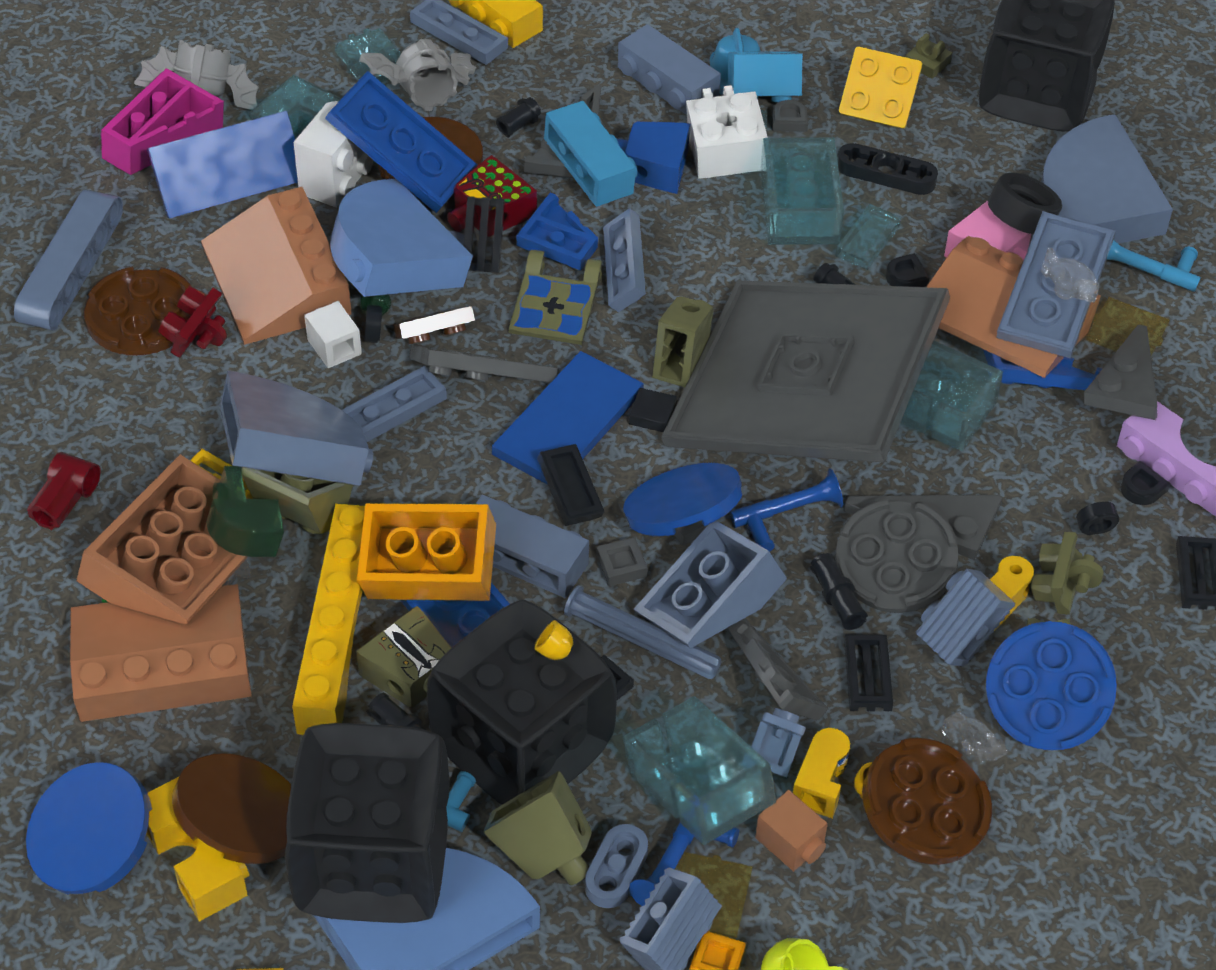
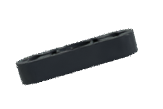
(913, 167)

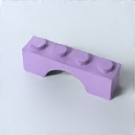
(1161, 449)

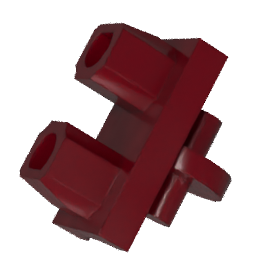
(201, 309)

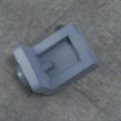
(778, 740)

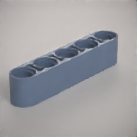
(68, 260)

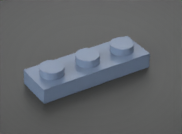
(459, 30)
(624, 260)
(397, 402)

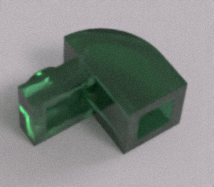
(243, 524)

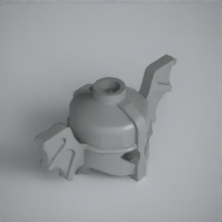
(205, 68)
(424, 72)

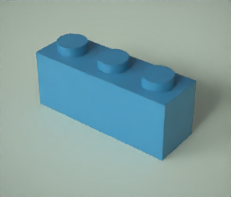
(590, 153)

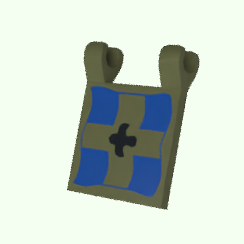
(554, 305)

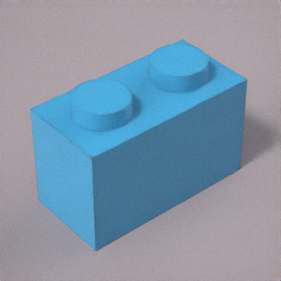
(766, 73)

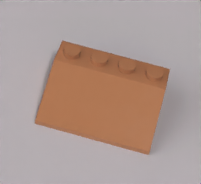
(275, 266)
(979, 290)
(160, 549)
(147, 663)

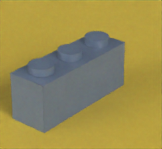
(666, 67)
(536, 549)

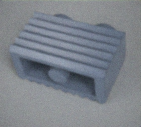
(964, 617)
(671, 922)

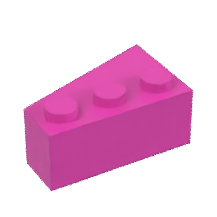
(159, 114)

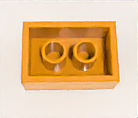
(427, 552)

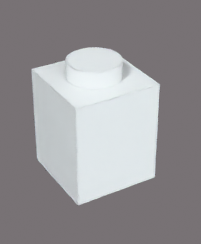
(333, 334)

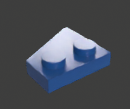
(558, 234)

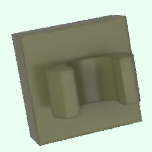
(932, 55)

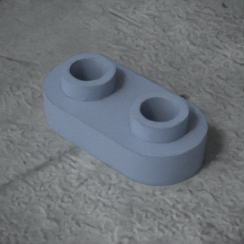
(614, 868)

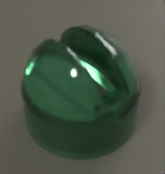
(383, 300)

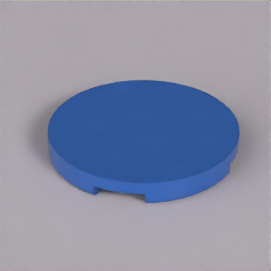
(683, 498)
(1051, 685)
(88, 828)

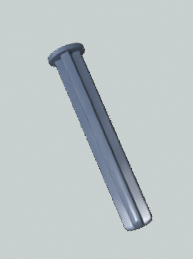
(641, 633)

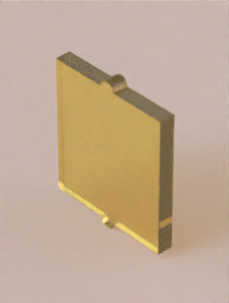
(1119, 320)
(726, 882)

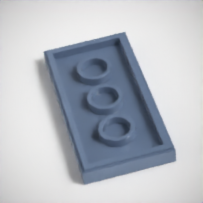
(1034, 311)

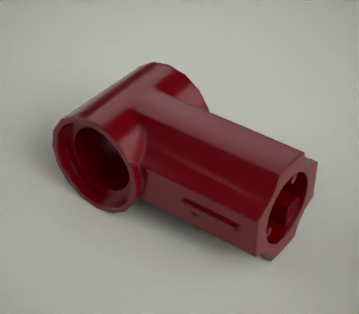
(66, 482)

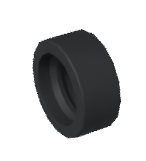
(1020, 201)

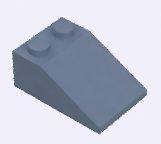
(711, 586)

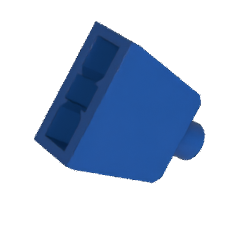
(658, 153)

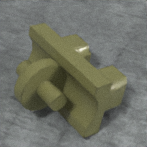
(1071, 573)

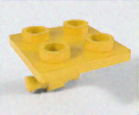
(880, 87)

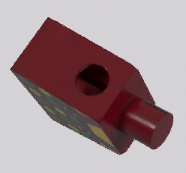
(493, 181)

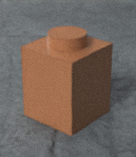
(792, 831)

